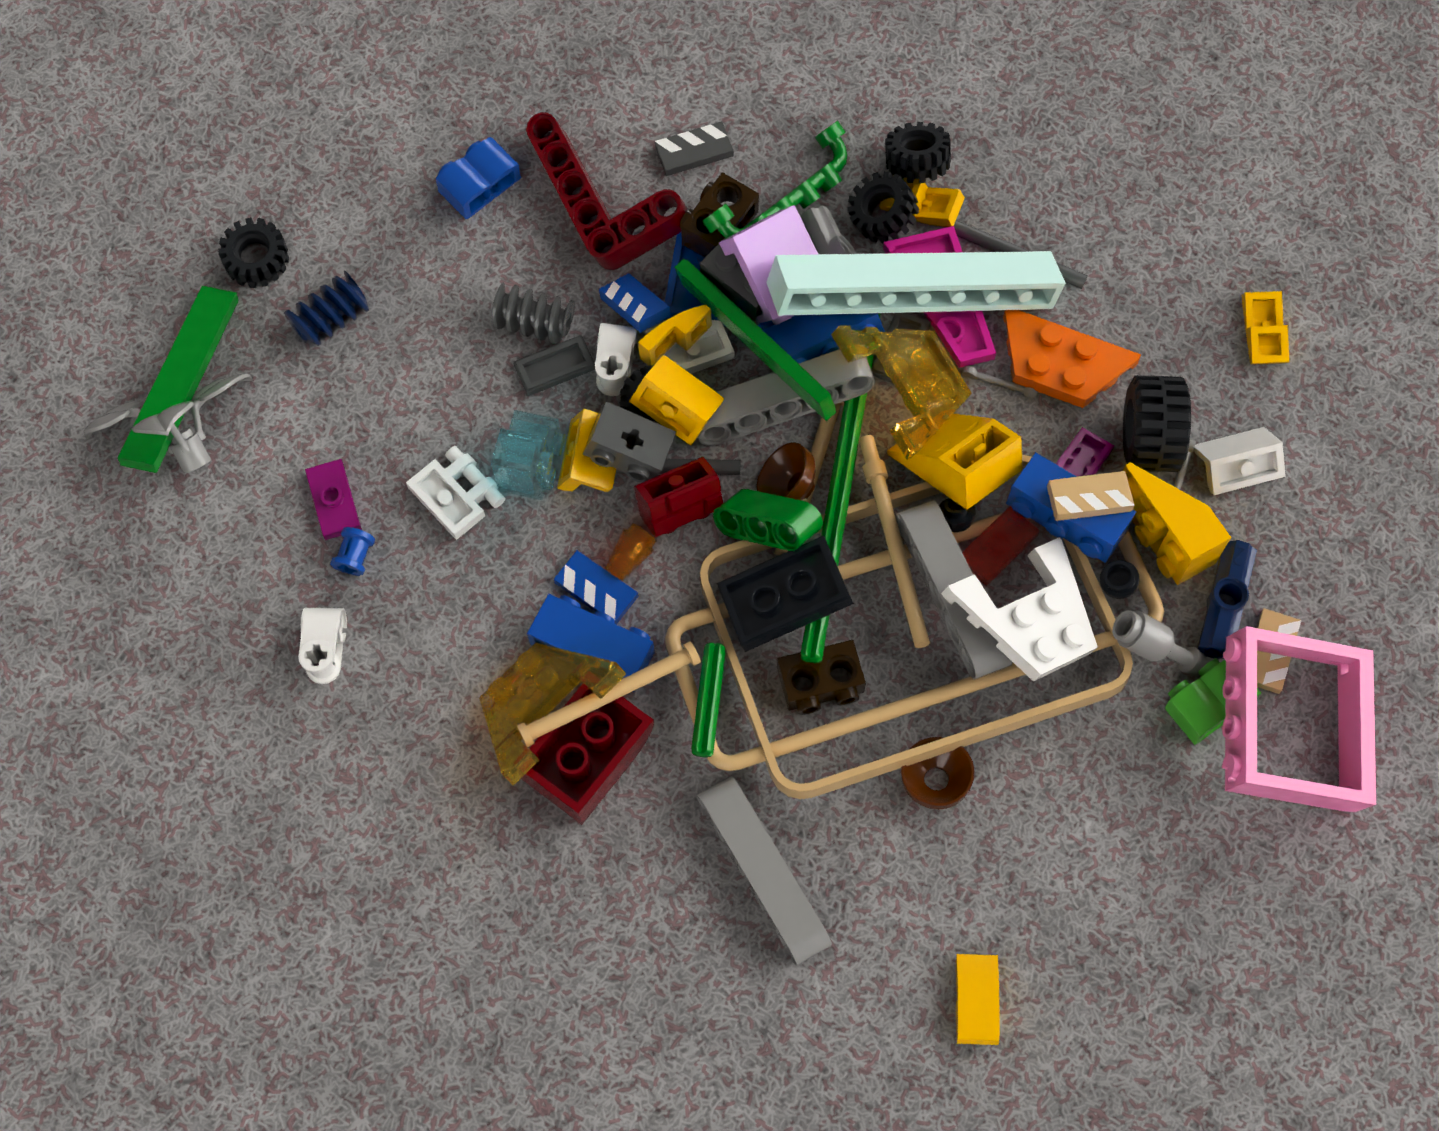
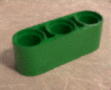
(768, 519)

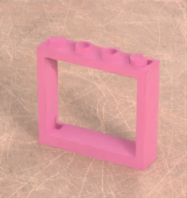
(1355, 721)

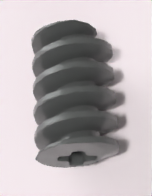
(532, 315)

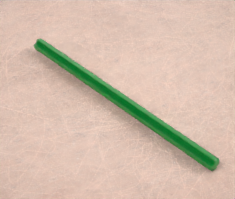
(837, 507)

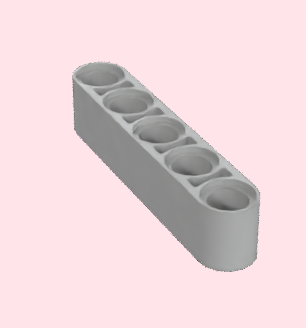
(771, 401)
(941, 565)
(765, 870)

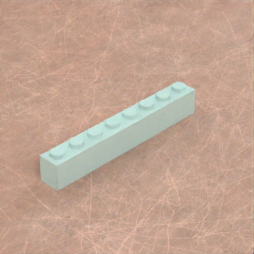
(914, 282)

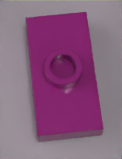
(1085, 454)
(332, 498)

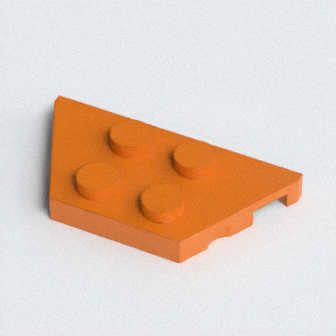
(1062, 360)

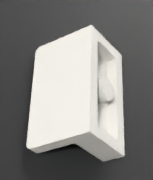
(1242, 460)

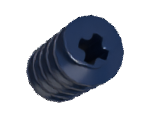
(327, 309)

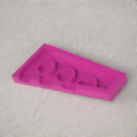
(961, 332)

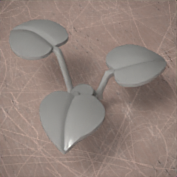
(185, 445)

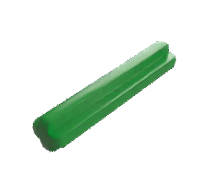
(708, 700)

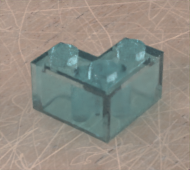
(526, 455)

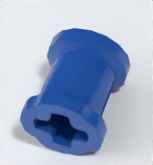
(352, 551)

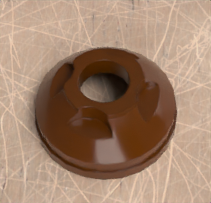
(788, 472)
(955, 764)

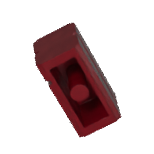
(679, 496)

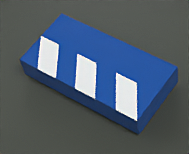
(634, 302)
(595, 586)

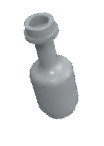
(1154, 641)

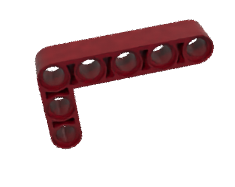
(588, 202)

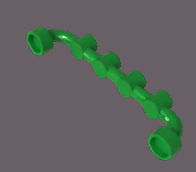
(803, 194)

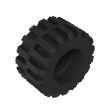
(1157, 423)

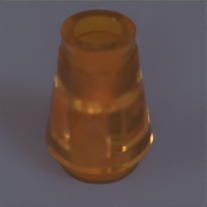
(630, 551)

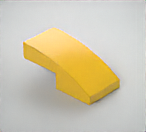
(935, 205)
(1265, 327)
(681, 329)
(977, 999)

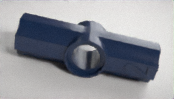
(1233, 579)

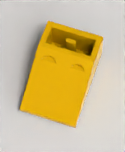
(966, 458)
(1175, 526)

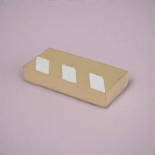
(1090, 495)
(1274, 667)

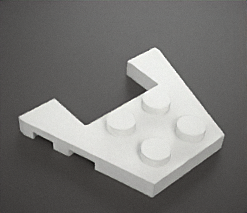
(1039, 629)

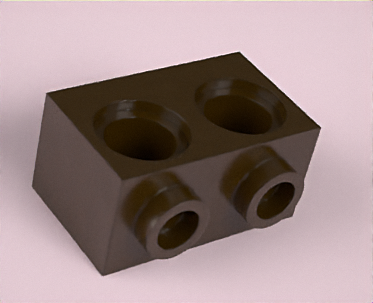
(722, 190)
(825, 687)

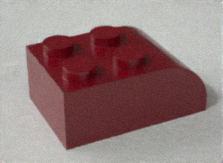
(588, 755)

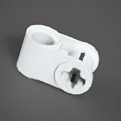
(614, 354)
(319, 638)

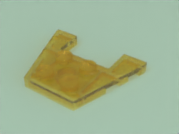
(920, 373)
(532, 691)

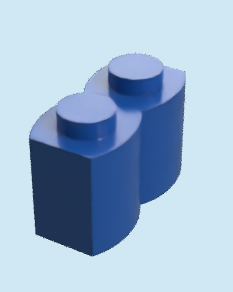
(477, 177)

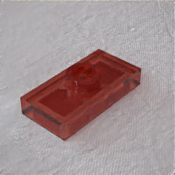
(999, 545)

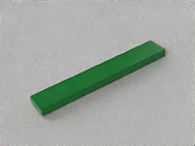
(756, 339)
(180, 374)

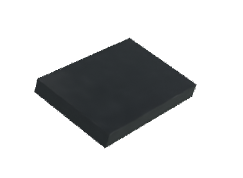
(784, 593)

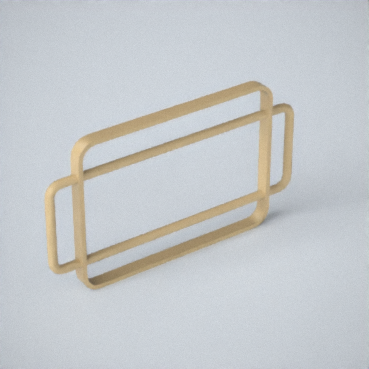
(769, 751)

